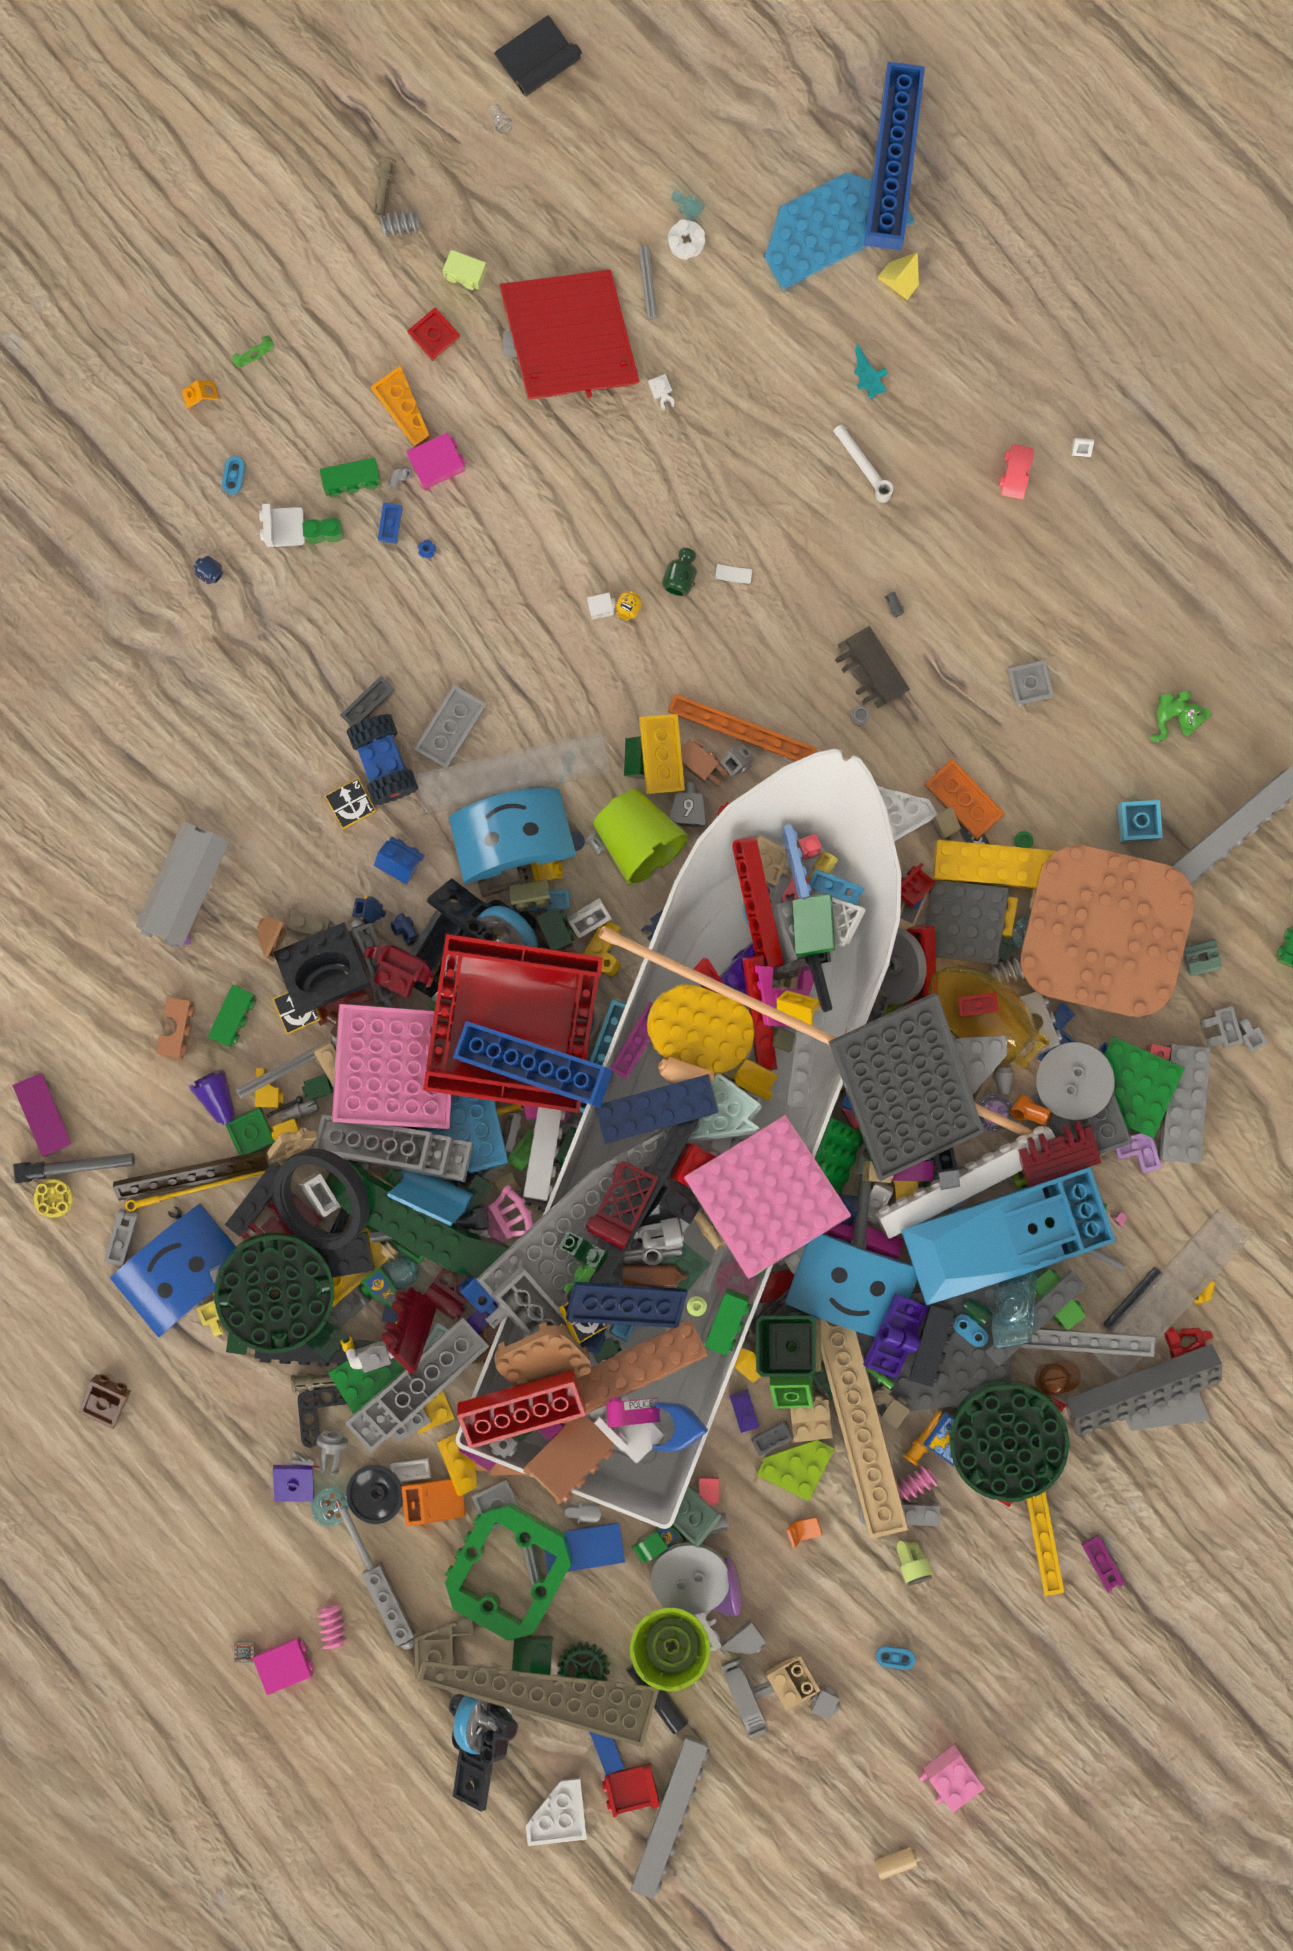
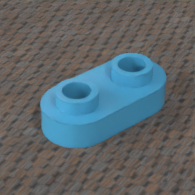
(233, 476)
(970, 1330)
(894, 1658)

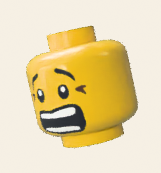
(628, 605)

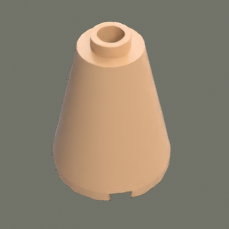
(676, 1070)

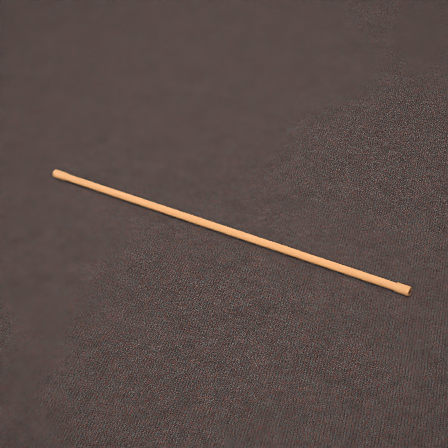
(617, 939)

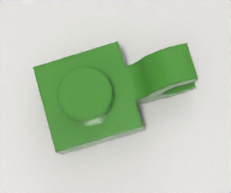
(582, 1274)

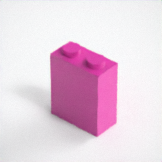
(436, 460)
(284, 1665)

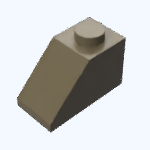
(946, 824)

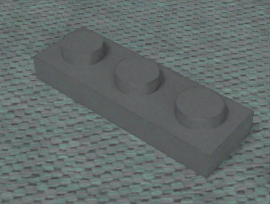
(367, 701)

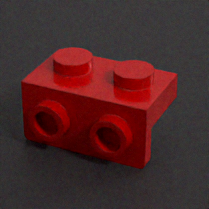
(915, 885)

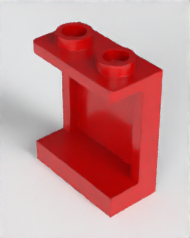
(631, 1789)

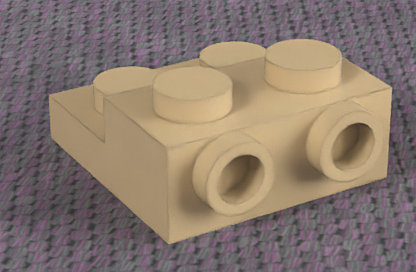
(811, 1422)

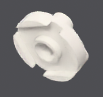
(683, 229)

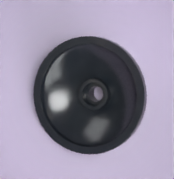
(365, 1500)

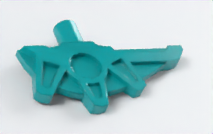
(868, 376)

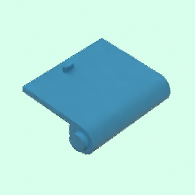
(432, 1196)

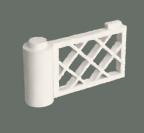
(851, 924)

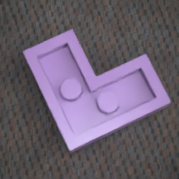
(1144, 1149)

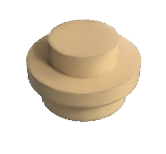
(389, 1250)

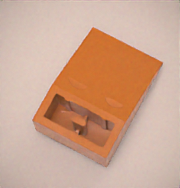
(431, 1502)

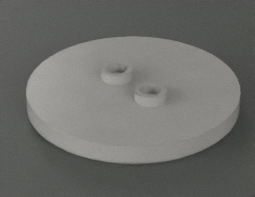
(1075, 1081)
(690, 1578)

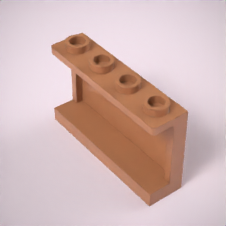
(570, 1458)

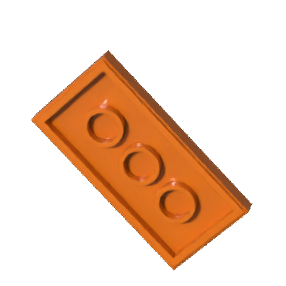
(970, 803)

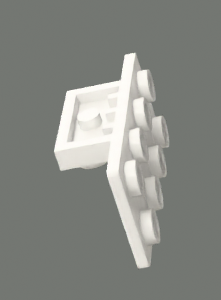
(632, 1439)

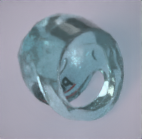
(401, 1272)

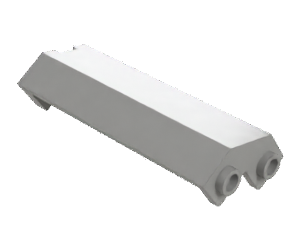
(182, 884)

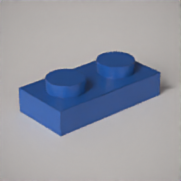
(390, 523)

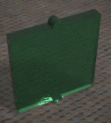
(327, 1341)

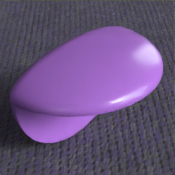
(732, 1602)

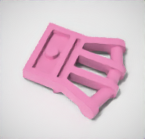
(500, 1226)

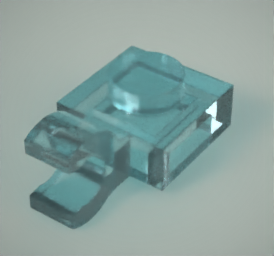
(689, 207)

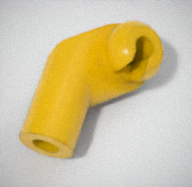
(1206, 1294)

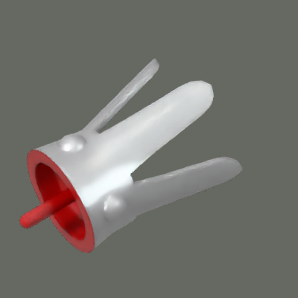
(305, 1460)

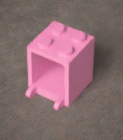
(952, 1778)

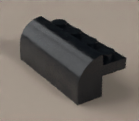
(431, 948)

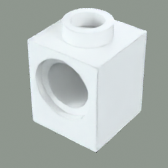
(601, 606)

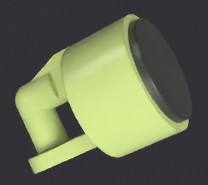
(913, 1571)

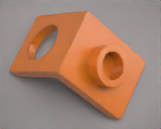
(804, 1529)

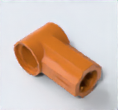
(1026, 1109)

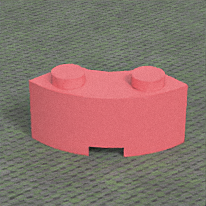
(1017, 469)

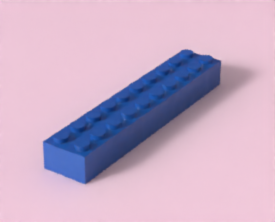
(894, 156)

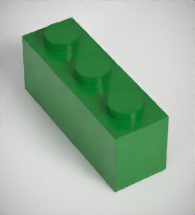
(350, 477)
(232, 1016)
(727, 1322)

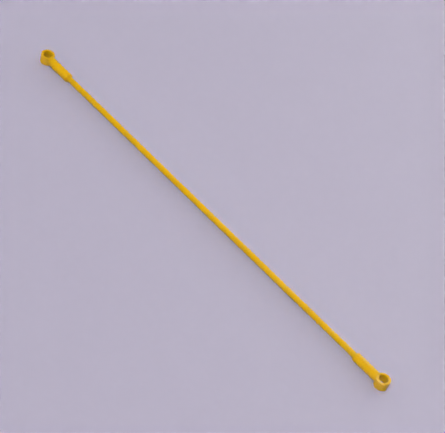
(157, 1199)

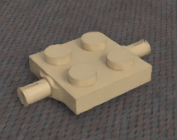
(773, 860)
(290, 1144)

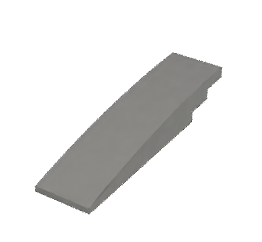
(396, 1148)
(412, 1391)

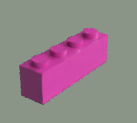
(876, 1239)

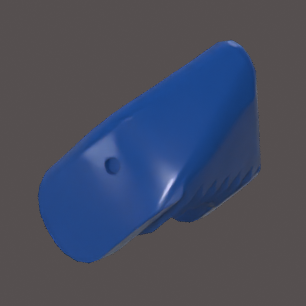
(687, 1427)

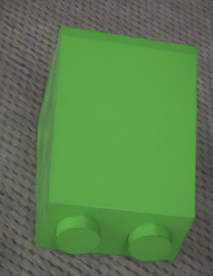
(792, 1391)

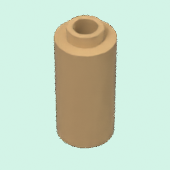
(896, 1863)

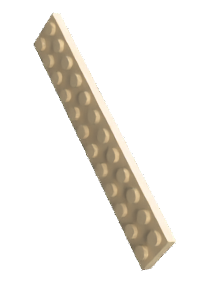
(862, 1430)

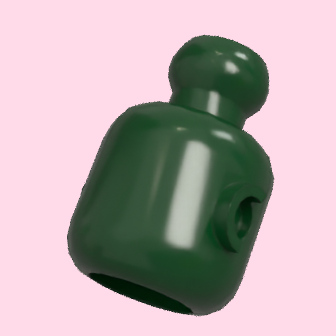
(680, 573)

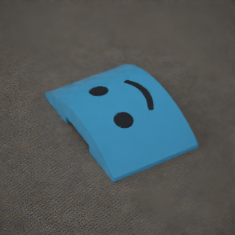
(511, 832)
(848, 1284)

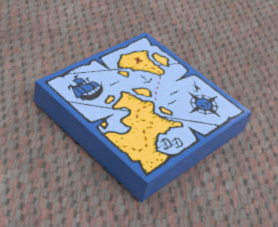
(939, 1439)

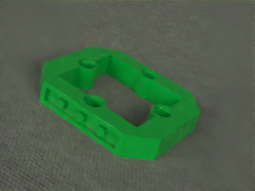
(497, 1619)

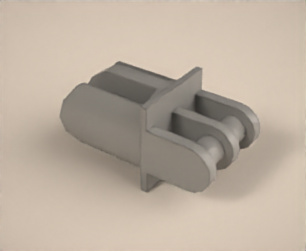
(584, 1512)

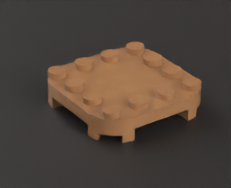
(541, 1356)

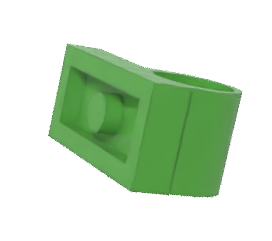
(520, 1155)

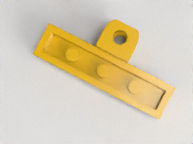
(600, 948)

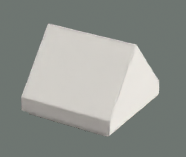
(1082, 447)

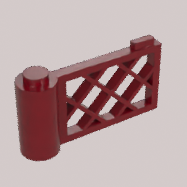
(615, 1230)
(444, 1298)

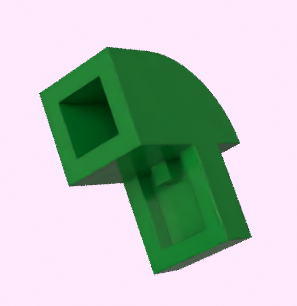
(649, 1546)

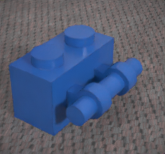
(398, 859)

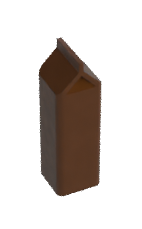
(653, 1275)

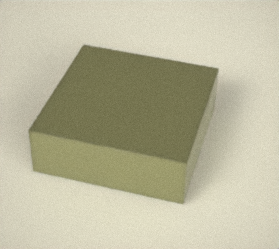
(783, 1039)

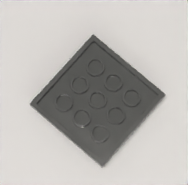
(967, 921)
(1107, 1125)

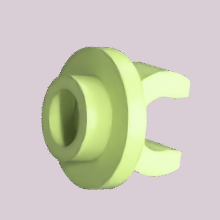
(696, 1306)

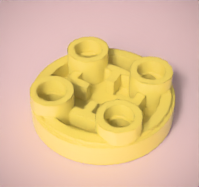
(53, 1198)

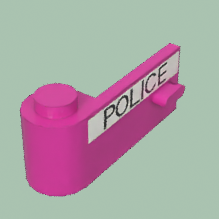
(631, 1412)

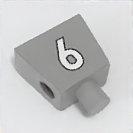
(688, 807)

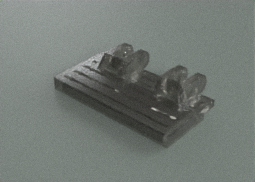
(873, 666)

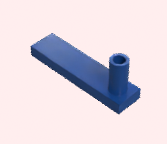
(607, 1753)

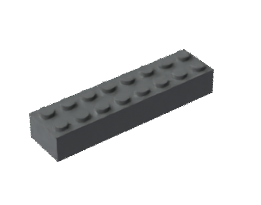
(1144, 1390)

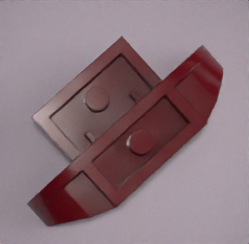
(399, 968)

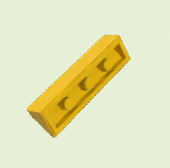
(747, 1365)

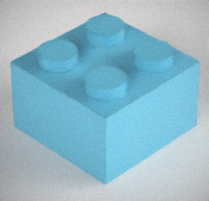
(1139, 821)

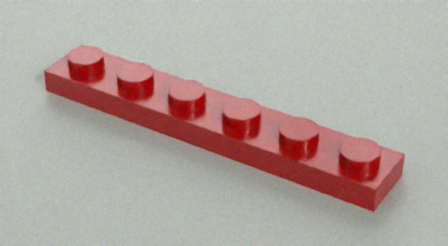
(763, 1034)

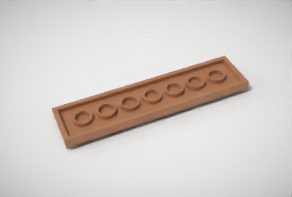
(641, 1365)

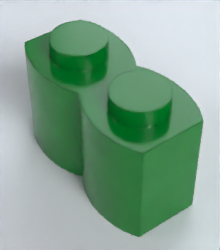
(325, 530)

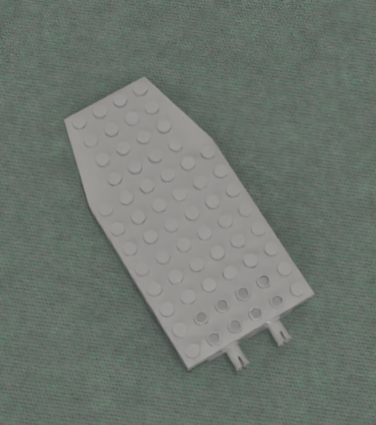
(534, 1271)

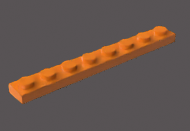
(740, 729)

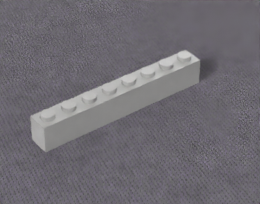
(669, 1816)

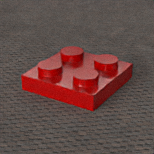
(433, 334)

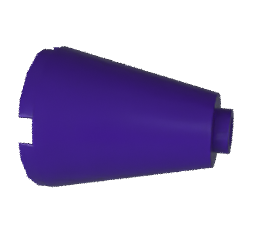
(215, 1096)

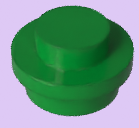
(1023, 840)

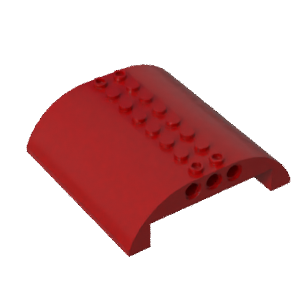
(515, 991)

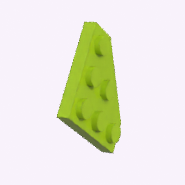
(797, 1467)

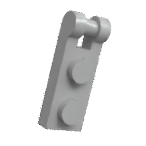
(121, 1238)

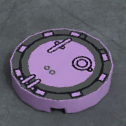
(999, 1105)

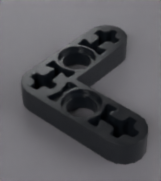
(312, 1409)

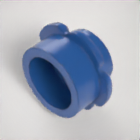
(431, 549)

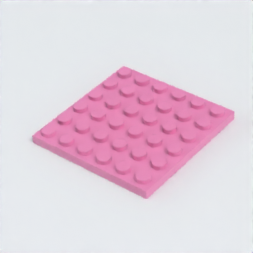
(384, 1069)
(767, 1197)

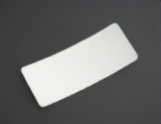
(733, 574)

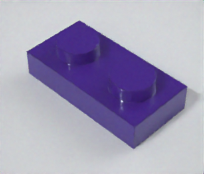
(744, 1411)

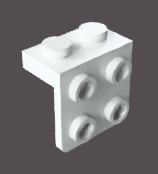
(281, 526)

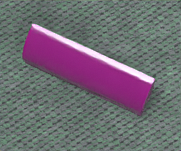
(42, 1115)

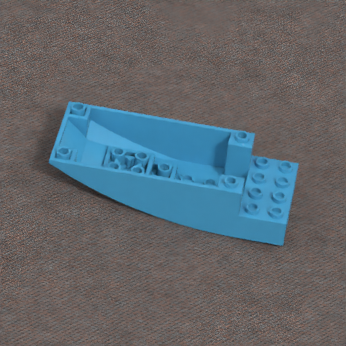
(993, 1241)

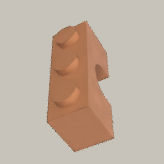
(175, 1044)

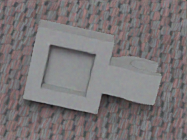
(1253, 1037)

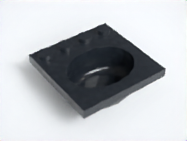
(321, 969)

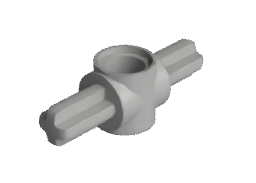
(642, 1254)

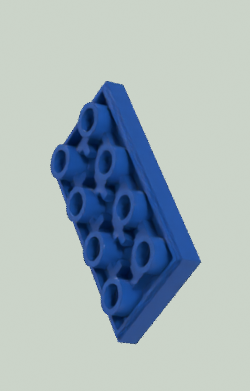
(593, 1547)

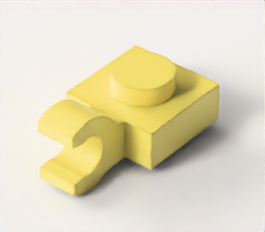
(824, 863)
(210, 1317)

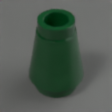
(978, 1312)

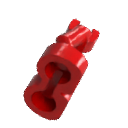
(1174, 1339)

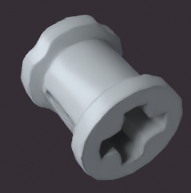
(590, 840)

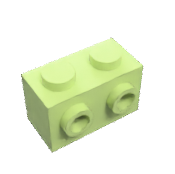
(464, 270)

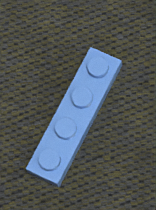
(794, 855)

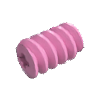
(916, 1484)
(332, 1626)

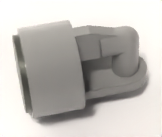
(671, 1232)

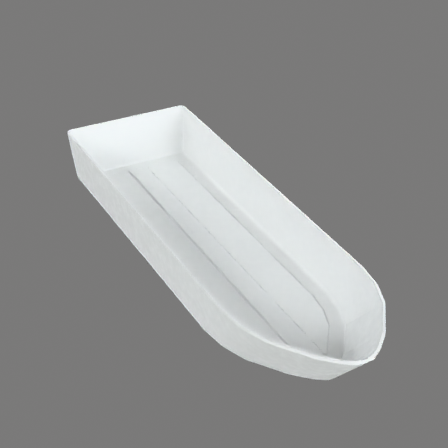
(706, 920)

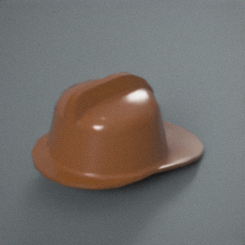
(1058, 1377)

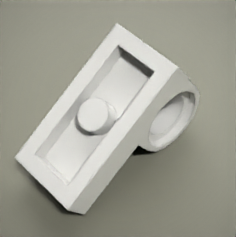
(879, 1198)

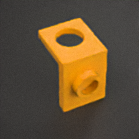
(196, 392)

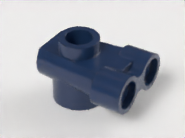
(404, 926)

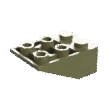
(530, 895)

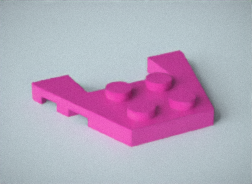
(770, 993)

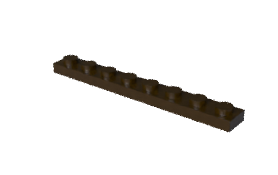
(191, 1175)

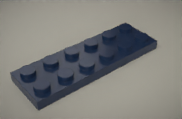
(657, 1108)
(626, 1304)

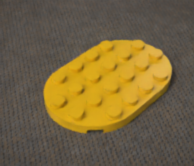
(700, 1028)

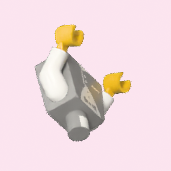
(367, 1357)

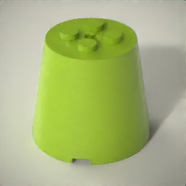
(638, 835)
(667, 1668)

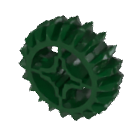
(595, 1655)

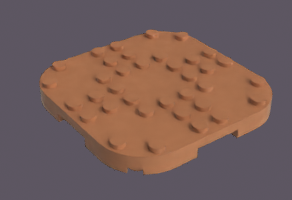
(1107, 930)

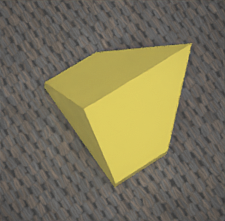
(902, 275)

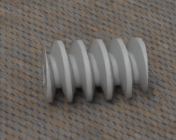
(400, 223)
(1007, 970)

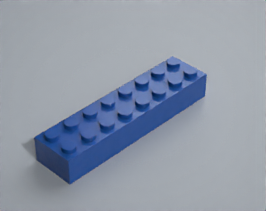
(533, 1064)

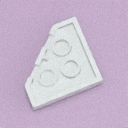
(906, 811)
(559, 1816)

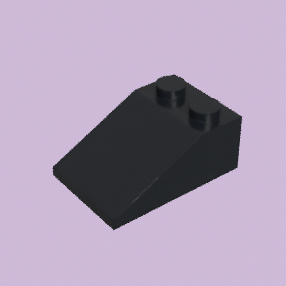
(669, 1205)

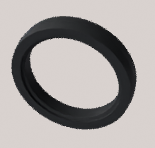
(348, 1177)

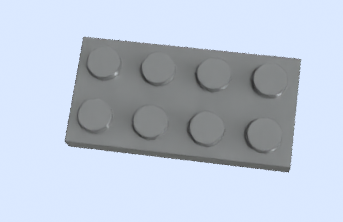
(450, 727)

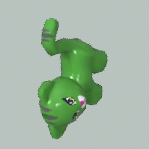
(1189, 715)

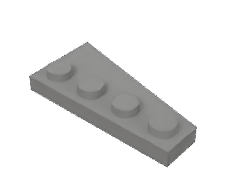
(1174, 1412)

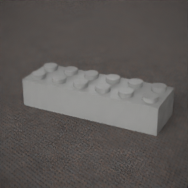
(1185, 1117)

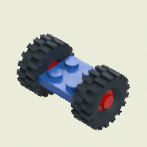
(382, 759)

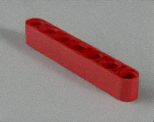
(757, 901)

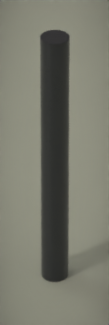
(1131, 1297)

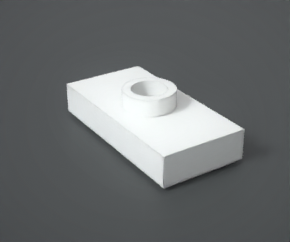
(412, 1469)

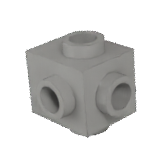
(737, 760)
(511, 1447)

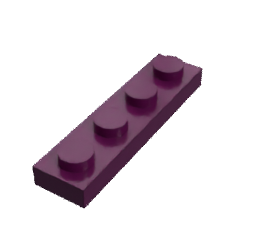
(633, 1046)

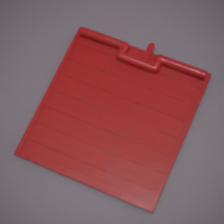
(569, 334)

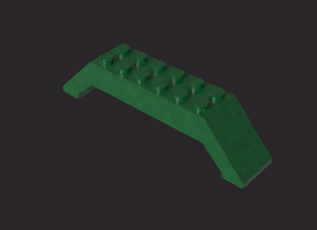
(441, 1243)

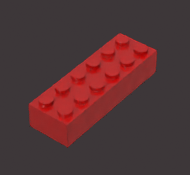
(521, 1409)

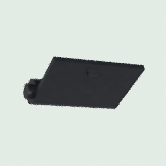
(537, 56)

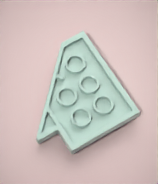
(734, 1114)

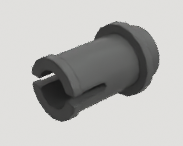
(894, 604)

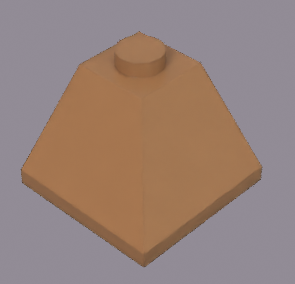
(271, 935)

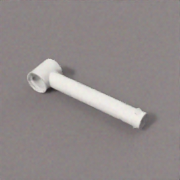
(864, 464)

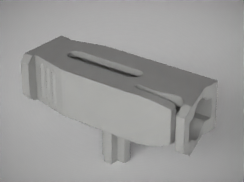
(746, 1697)

